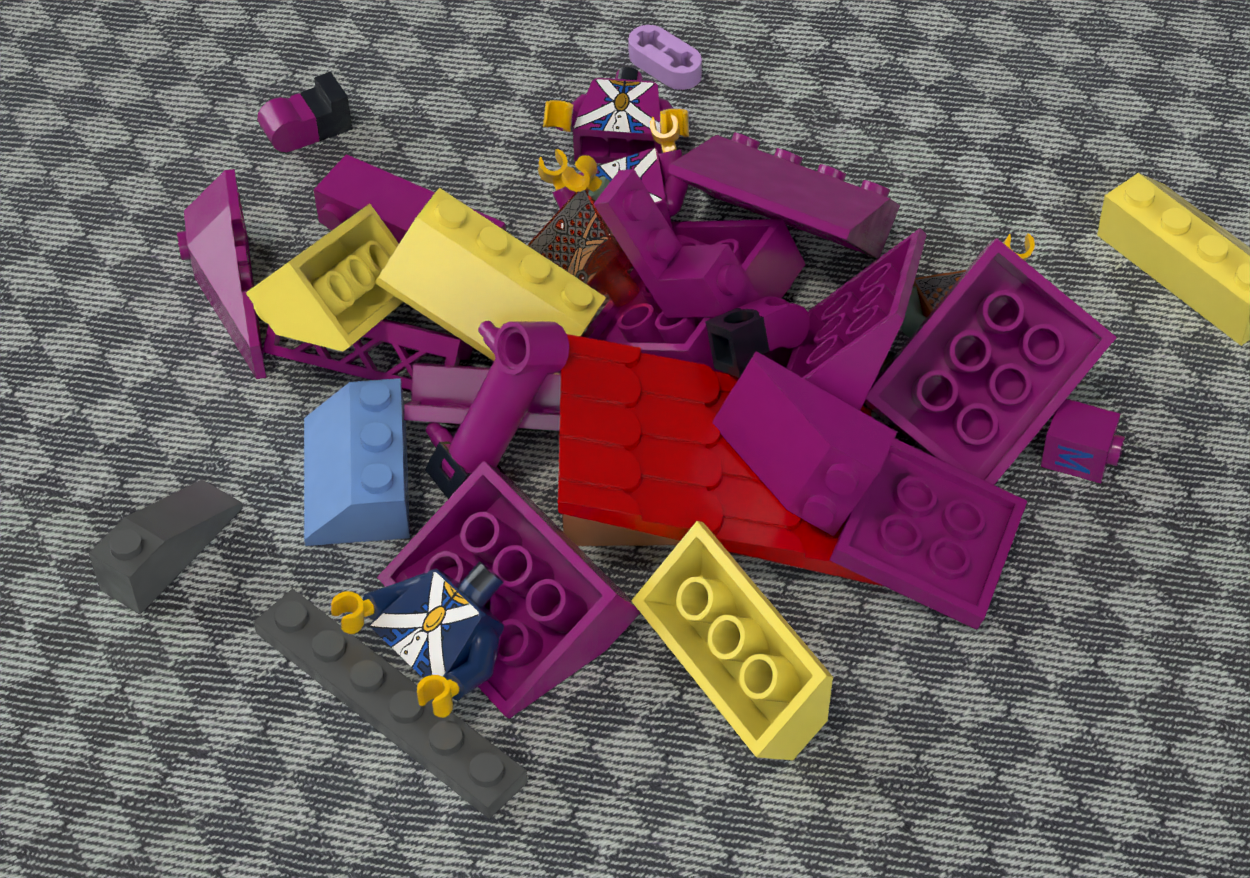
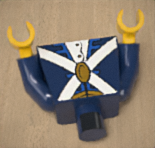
(435, 628)

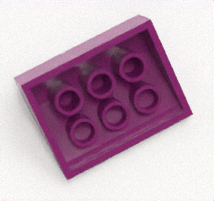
(787, 191)
(761, 248)
(858, 325)
(988, 365)
(553, 597)

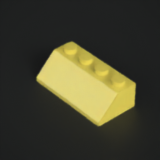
(1181, 251)
(472, 271)
(330, 287)
(737, 646)

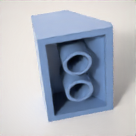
(357, 466)

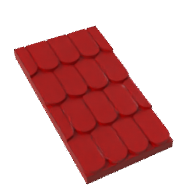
(651, 463)

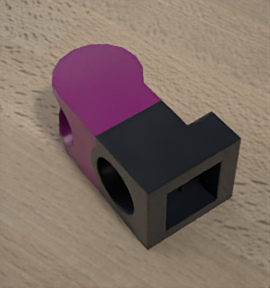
(306, 115)
(753, 328)

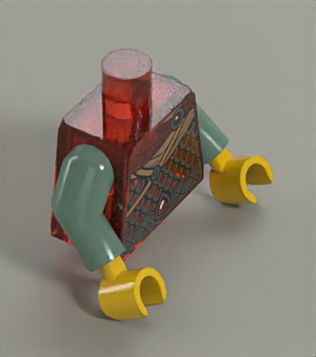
(582, 241)

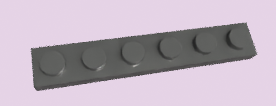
(390, 703)

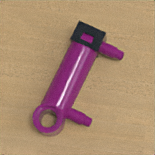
(522, 360)

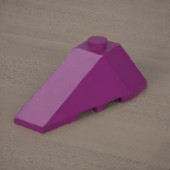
(222, 263)

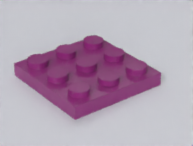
(931, 534)

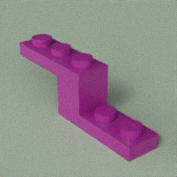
(679, 277)

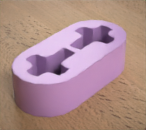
(665, 57)

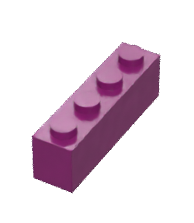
(356, 184)

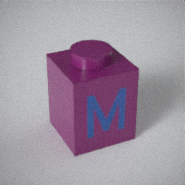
(1082, 441)

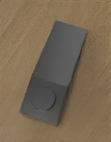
(159, 542)

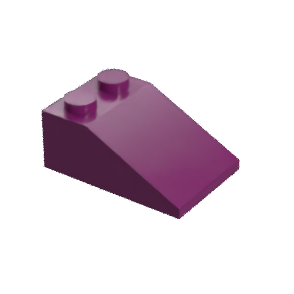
(803, 442)

